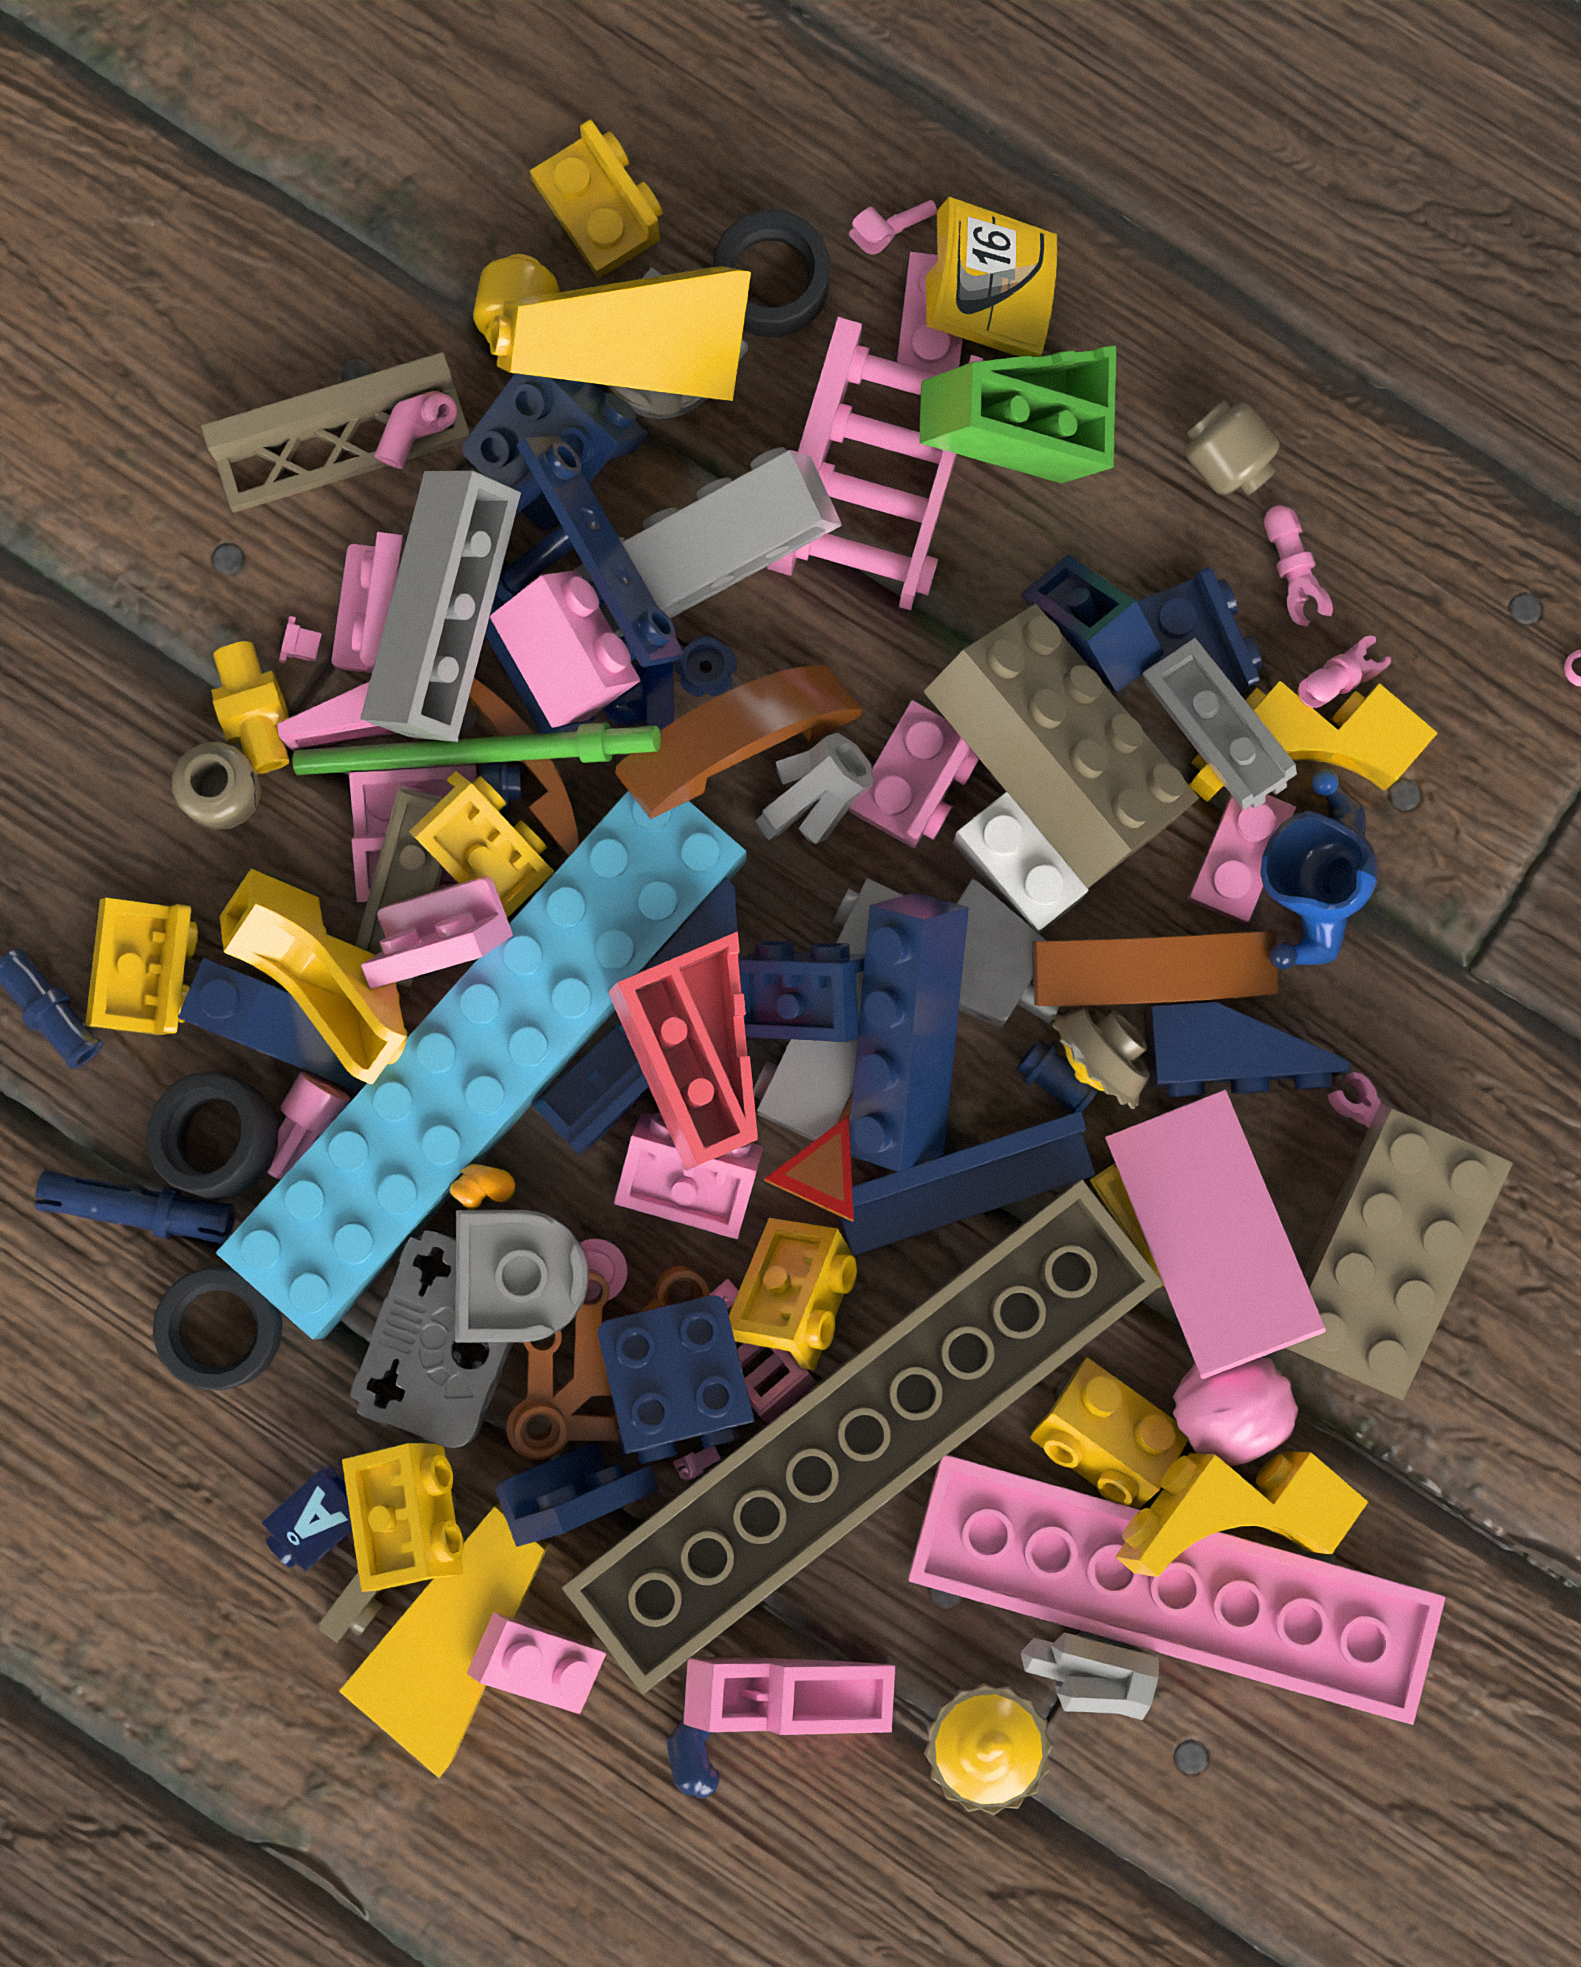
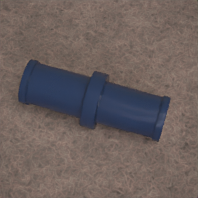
(47, 1009)

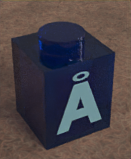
(310, 1521)

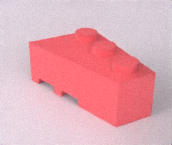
(693, 1048)

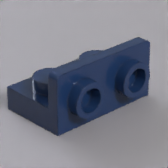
(1204, 612)
(801, 991)
(568, 1493)

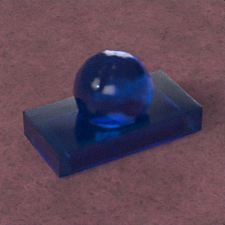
(648, 699)

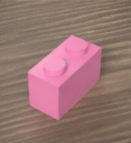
(565, 647)

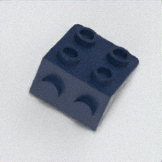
(584, 415)
(674, 1377)

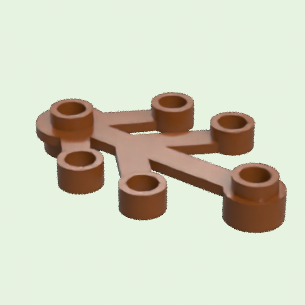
(588, 1376)

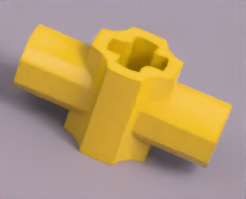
(250, 706)

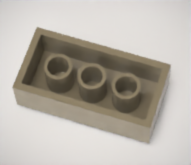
(1060, 744)
(1397, 1248)

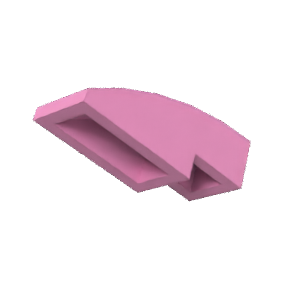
(788, 1695)

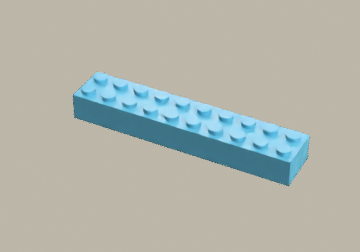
(477, 1062)

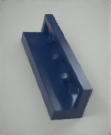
(968, 1183)

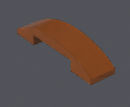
(734, 729)
(554, 808)
(1154, 969)

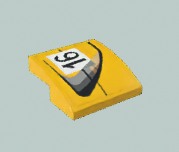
(991, 279)

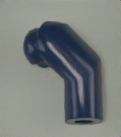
(690, 1761)

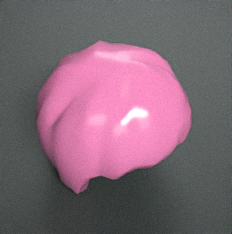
(1236, 1411)

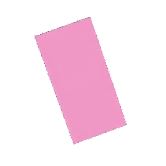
(1215, 1235)

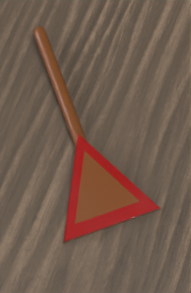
(822, 1170)

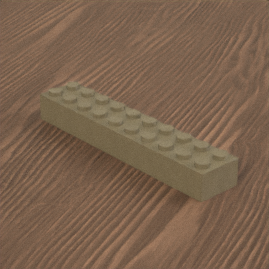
(861, 1435)

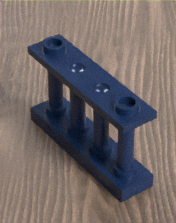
(584, 526)

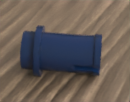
(1055, 1076)

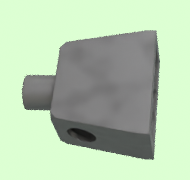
(997, 960)

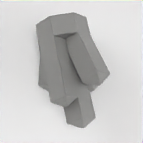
(831, 781)
(1095, 1673)

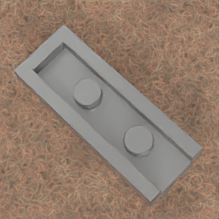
(1220, 724)

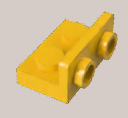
(598, 200)
(477, 841)
(794, 1290)
(403, 1515)

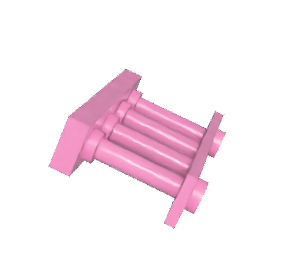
(833, 421)

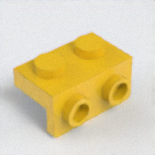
(140, 966)
(1110, 1436)

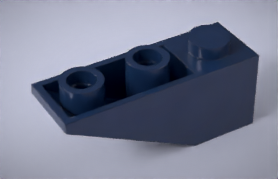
(1219, 1045)

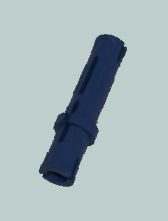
(149, 1209)

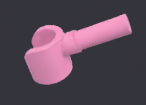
(875, 233)

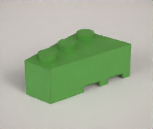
(1027, 413)

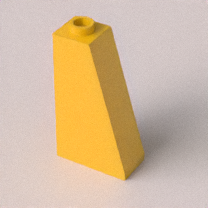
(639, 334)
(418, 1672)

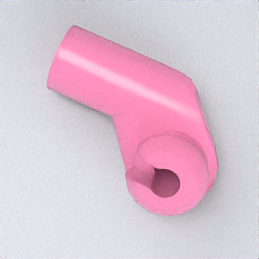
(414, 420)

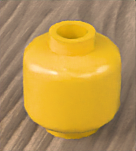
(508, 280)

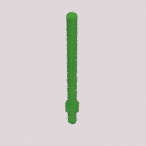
(590, 743)

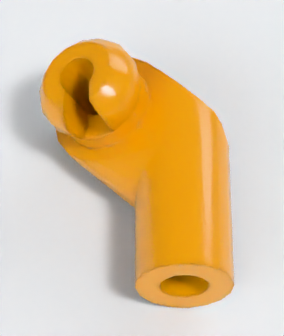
(480, 1183)

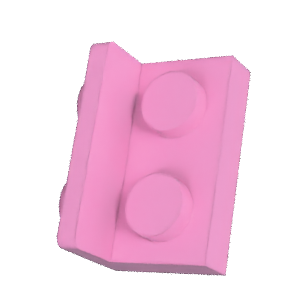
(365, 601)
(915, 776)
(438, 931)
(703, 1197)

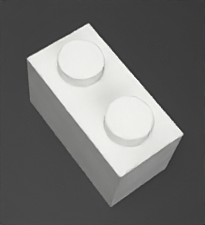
(1019, 864)

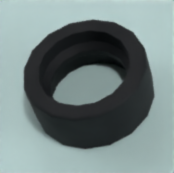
(796, 232)
(170, 1123)
(170, 1344)

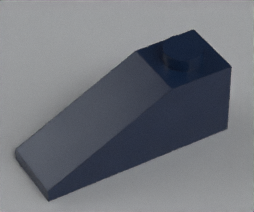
(261, 1020)

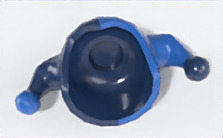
(1320, 872)

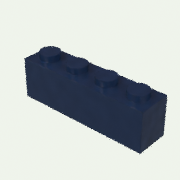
(907, 1030)

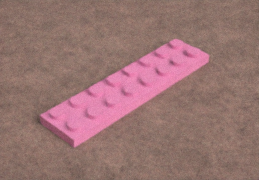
(1213, 1605)

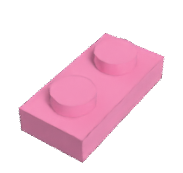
(919, 344)
(1231, 869)
(536, 1663)

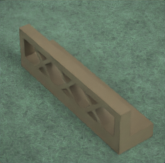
(317, 416)

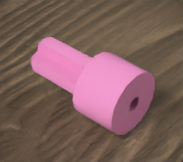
(309, 1111)

